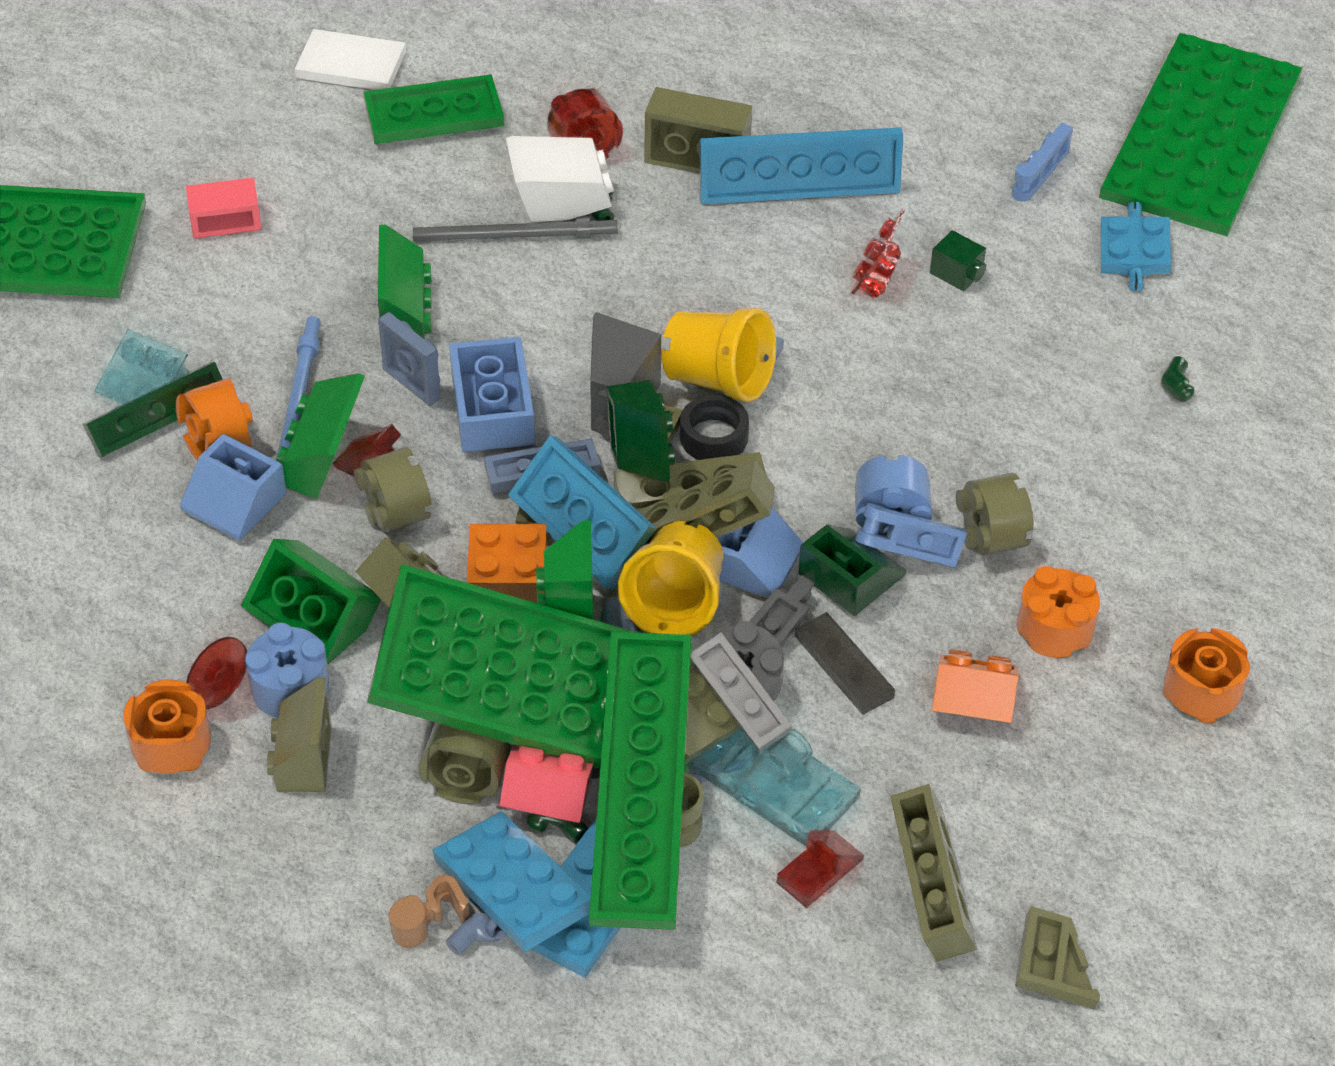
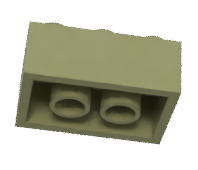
(680, 119)

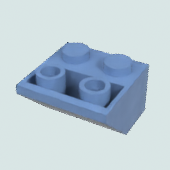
(233, 487)
(759, 555)

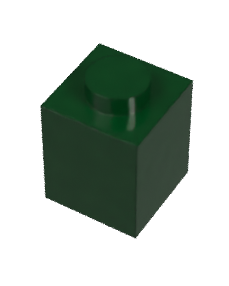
(958, 260)

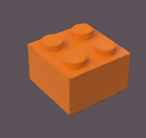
(506, 557)

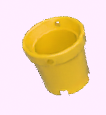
(722, 351)
(673, 581)

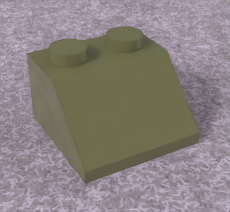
(301, 740)

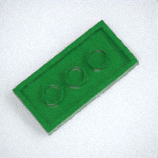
(433, 109)

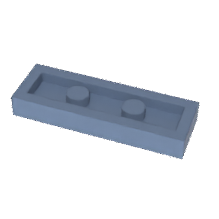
(506, 468)

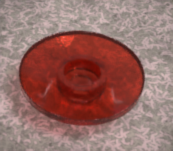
(218, 670)

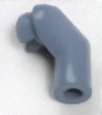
(476, 928)

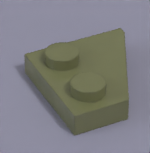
(706, 718)
(1053, 960)

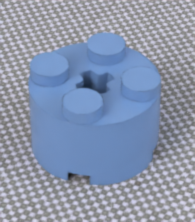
(895, 485)
(282, 664)

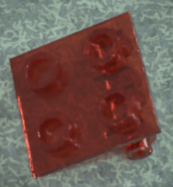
(880, 261)

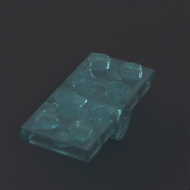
(780, 782)

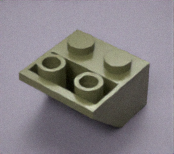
(382, 566)

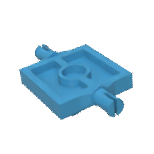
(1135, 245)

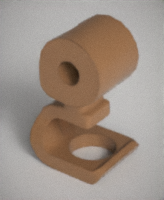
(411, 917)

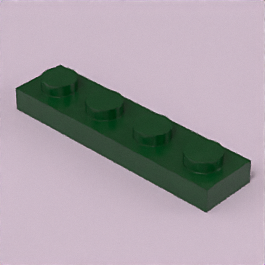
(145, 412)

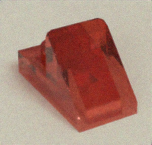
(367, 447)
(819, 867)

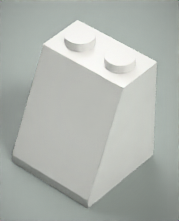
(559, 177)

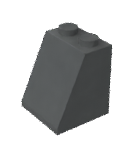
(620, 356)

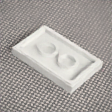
(350, 60)

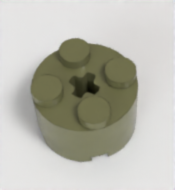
(394, 490)
(995, 514)
(463, 764)

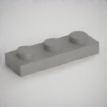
(740, 692)

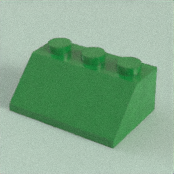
(403, 281)
(318, 433)
(568, 573)
(310, 594)

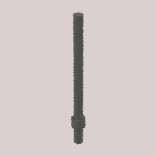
(582, 228)

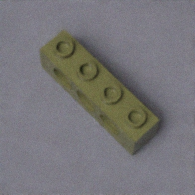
(645, 491)
(718, 503)
(933, 873)

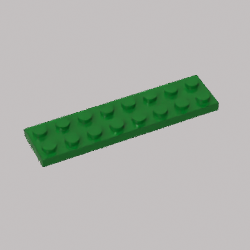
(641, 782)

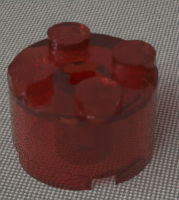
(585, 115)

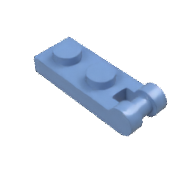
(1042, 163)
(912, 536)

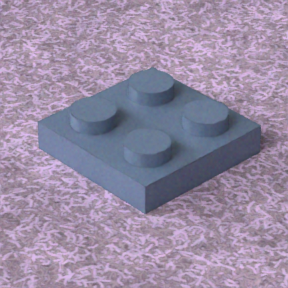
(409, 358)

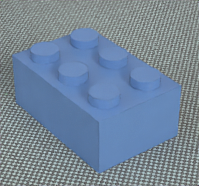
(492, 394)

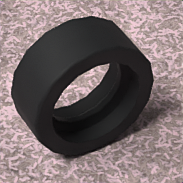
(714, 408)

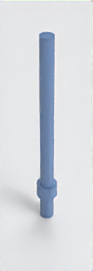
(307, 350)

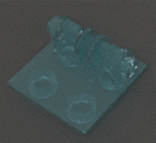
(139, 367)

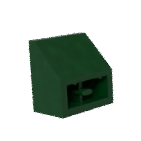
(640, 430)
(847, 569)

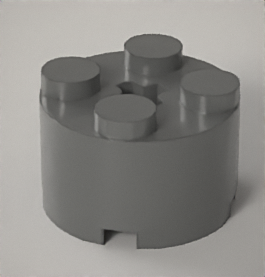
(760, 652)

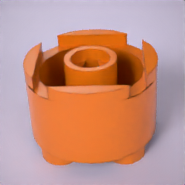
(213, 412)
(1058, 611)
(1206, 673)
(167, 727)

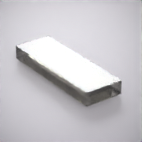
(844, 663)

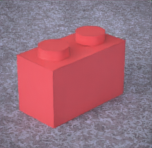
(223, 207)
(546, 783)

